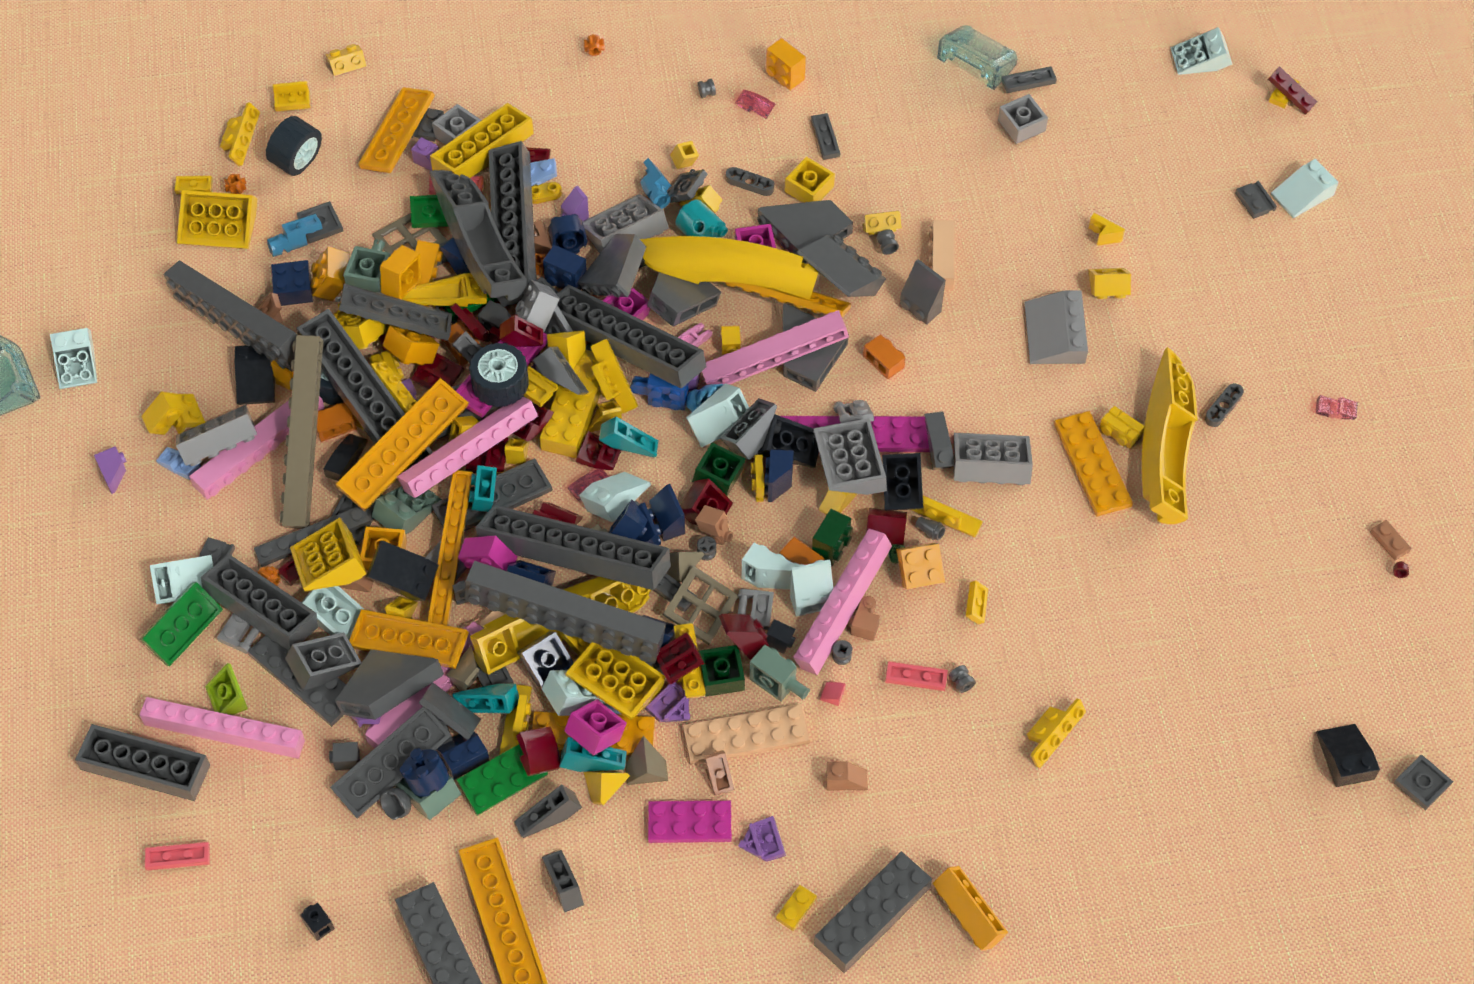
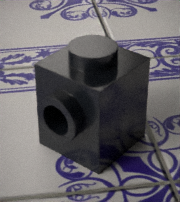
(780, 636)
(317, 921)

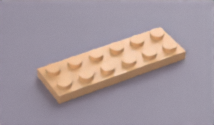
(747, 733)

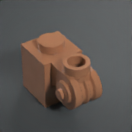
(714, 523)
(865, 623)

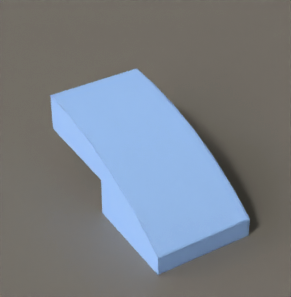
(173, 461)

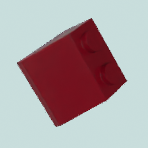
(704, 493)
(744, 632)

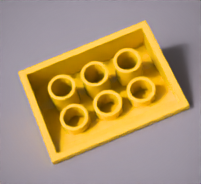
(216, 219)
(361, 330)
(328, 558)
(617, 679)

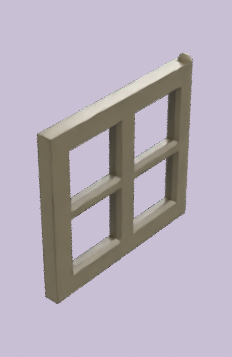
(408, 238)
(700, 603)

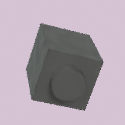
(344, 755)

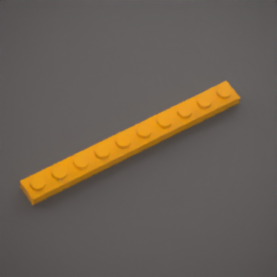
(450, 548)

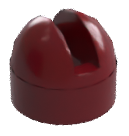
(1401, 570)

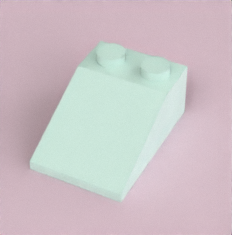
(1305, 188)
(612, 494)
(334, 610)

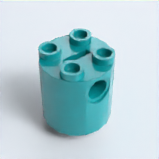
(699, 220)

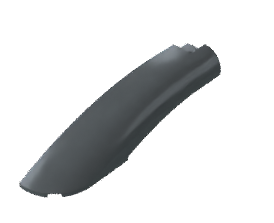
(477, 235)

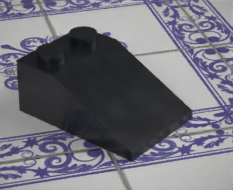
(253, 377)
(791, 436)
(903, 481)
(402, 571)
(1348, 755)

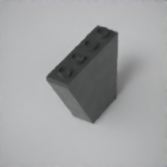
(804, 223)
(615, 267)
(680, 300)
(813, 367)
(385, 682)

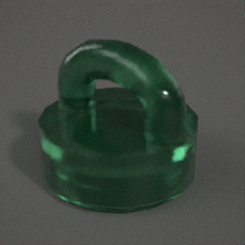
(893, 553)

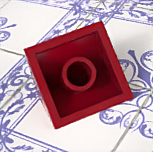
(888, 522)

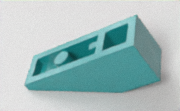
(628, 438)
(489, 699)
(579, 759)

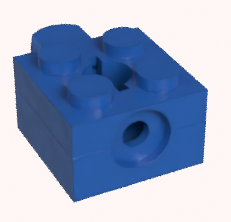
(660, 392)

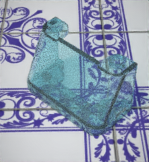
(980, 52)
(16, 380)

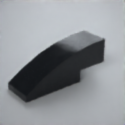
(344, 457)

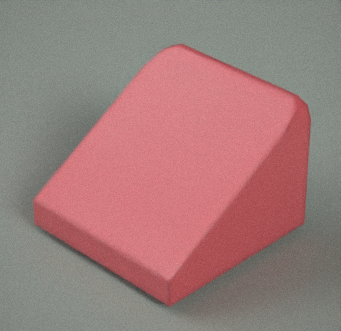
(833, 692)

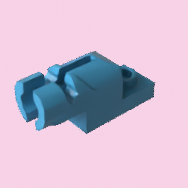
(655, 185)
(293, 235)

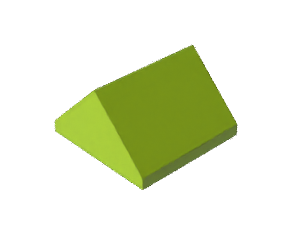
(225, 692)

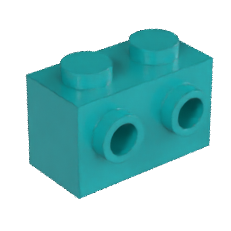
(484, 487)

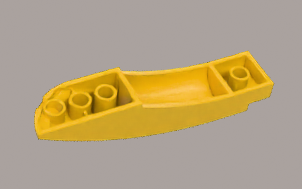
(730, 260)
(1167, 440)
(503, 637)

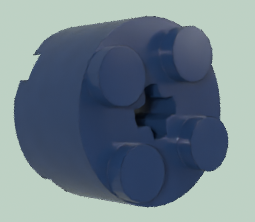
(568, 233)
(424, 772)

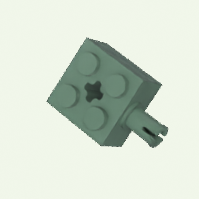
(364, 267)
(776, 674)

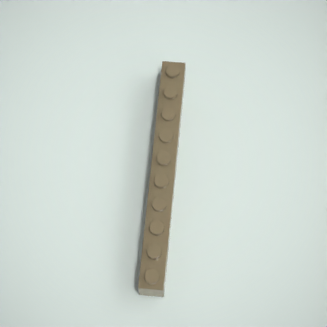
(302, 432)

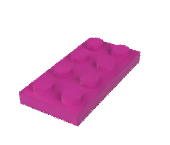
(689, 821)

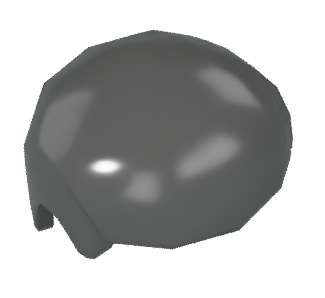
(395, 803)

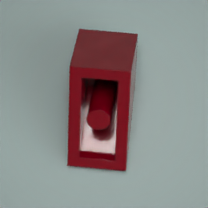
(520, 333)

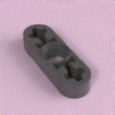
(755, 187)
(1224, 412)

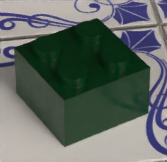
(720, 467)
(832, 536)
(722, 670)

